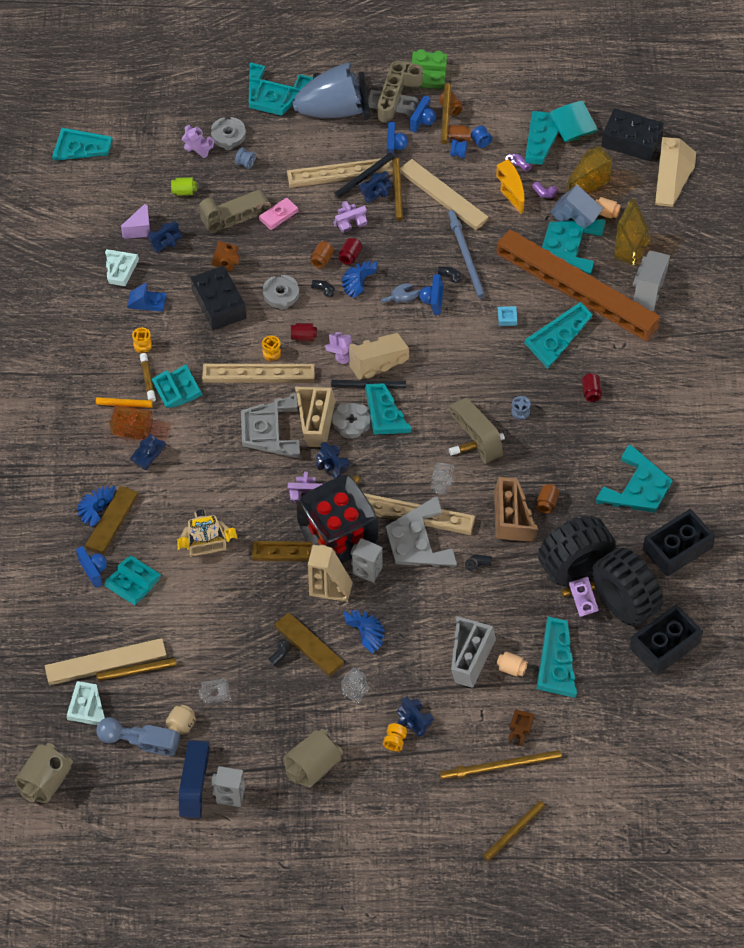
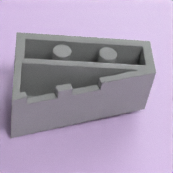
(650, 279)
(470, 650)

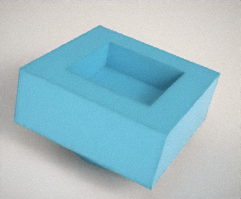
(507, 316)

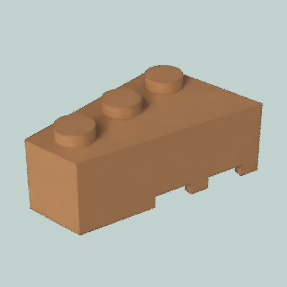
(512, 515)

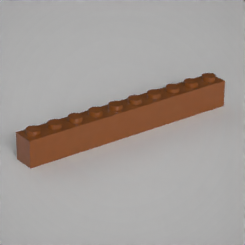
(578, 285)

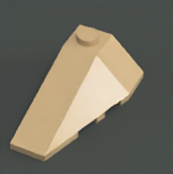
(675, 166)

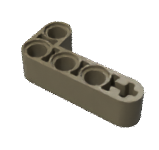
(399, 74)
(232, 212)
(478, 428)

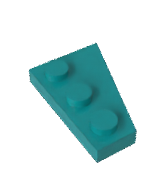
(80, 144)
(383, 411)

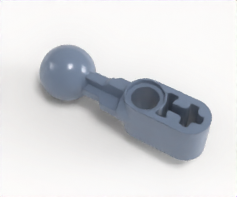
(148, 738)

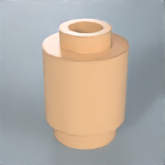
(610, 208)
(512, 664)

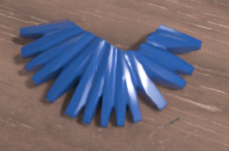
(354, 278)
(93, 504)
(368, 627)

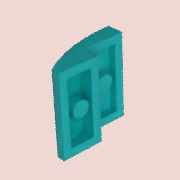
(573, 121)
(177, 387)
(132, 580)

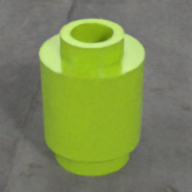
(183, 186)

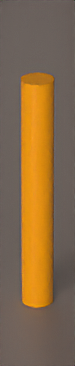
(124, 402)

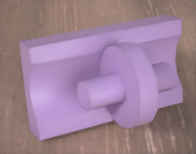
(195, 141)
(348, 214)
(340, 345)
(305, 486)
(583, 596)

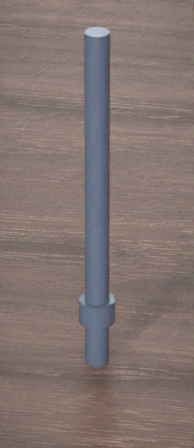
(457, 228)

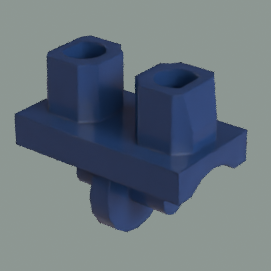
(377, 186)
(165, 237)
(147, 451)
(329, 460)
(412, 717)

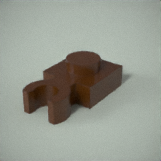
(520, 725)

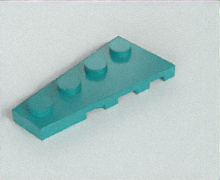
(540, 138)
(555, 337)
(556, 660)

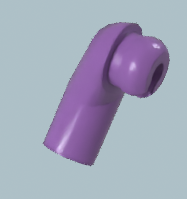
(518, 160)
(545, 193)

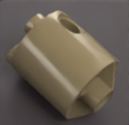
(312, 758)
(43, 773)

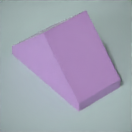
(137, 224)

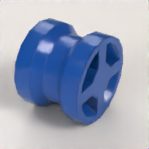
(481, 136)
(458, 149)

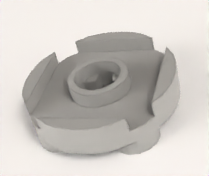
(231, 140)
(283, 300)
(354, 411)

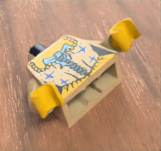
(205, 535)

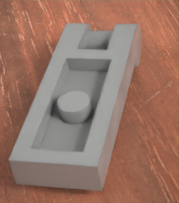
(401, 108)

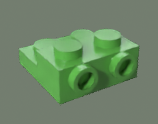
(433, 66)

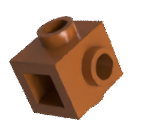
(225, 255)

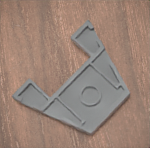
(261, 427)
(410, 540)

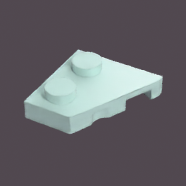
(120, 266)
(85, 704)

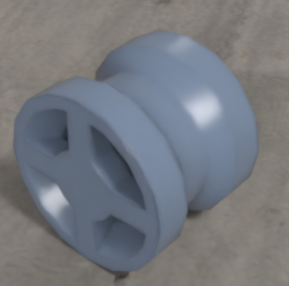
(245, 158)
(517, 405)

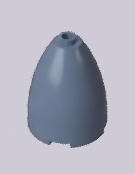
(330, 94)

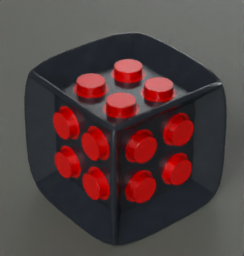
(337, 516)

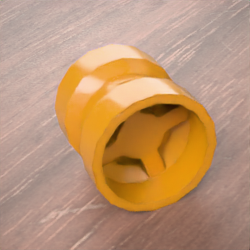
(142, 340)
(271, 348)
(394, 737)

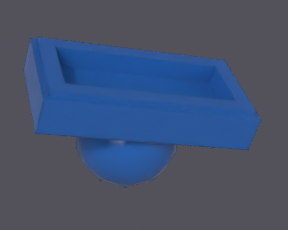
(422, 114)
(398, 141)
(434, 294)
(92, 565)

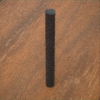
(364, 95)
(364, 175)
(362, 383)

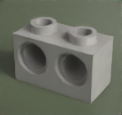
(366, 560)
(228, 786)

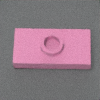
(278, 213)

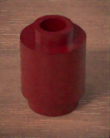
(350, 251)
(303, 332)
(592, 387)

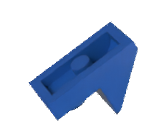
(146, 300)

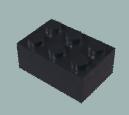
(632, 134)
(218, 297)
(678, 542)
(666, 639)

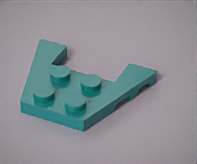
(272, 96)
(564, 240)
(644, 489)

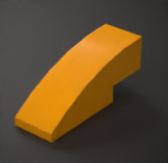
(511, 184)

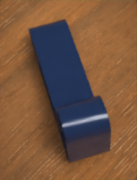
(193, 779)

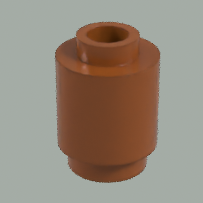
(455, 104)
(459, 133)
(321, 254)
(547, 498)

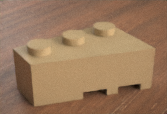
(377, 356)
(316, 413)
(327, 575)

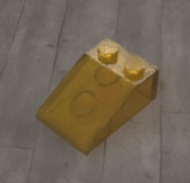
(592, 171)
(631, 235)

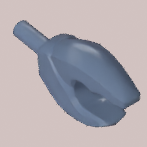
(400, 294)

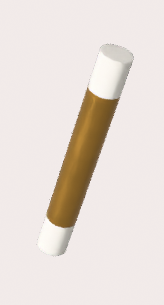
(147, 377)
(467, 446)

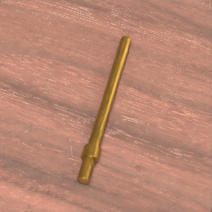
(461, 771)

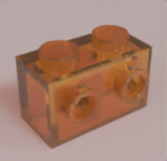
(131, 422)

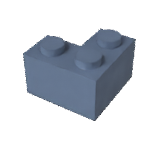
(576, 205)

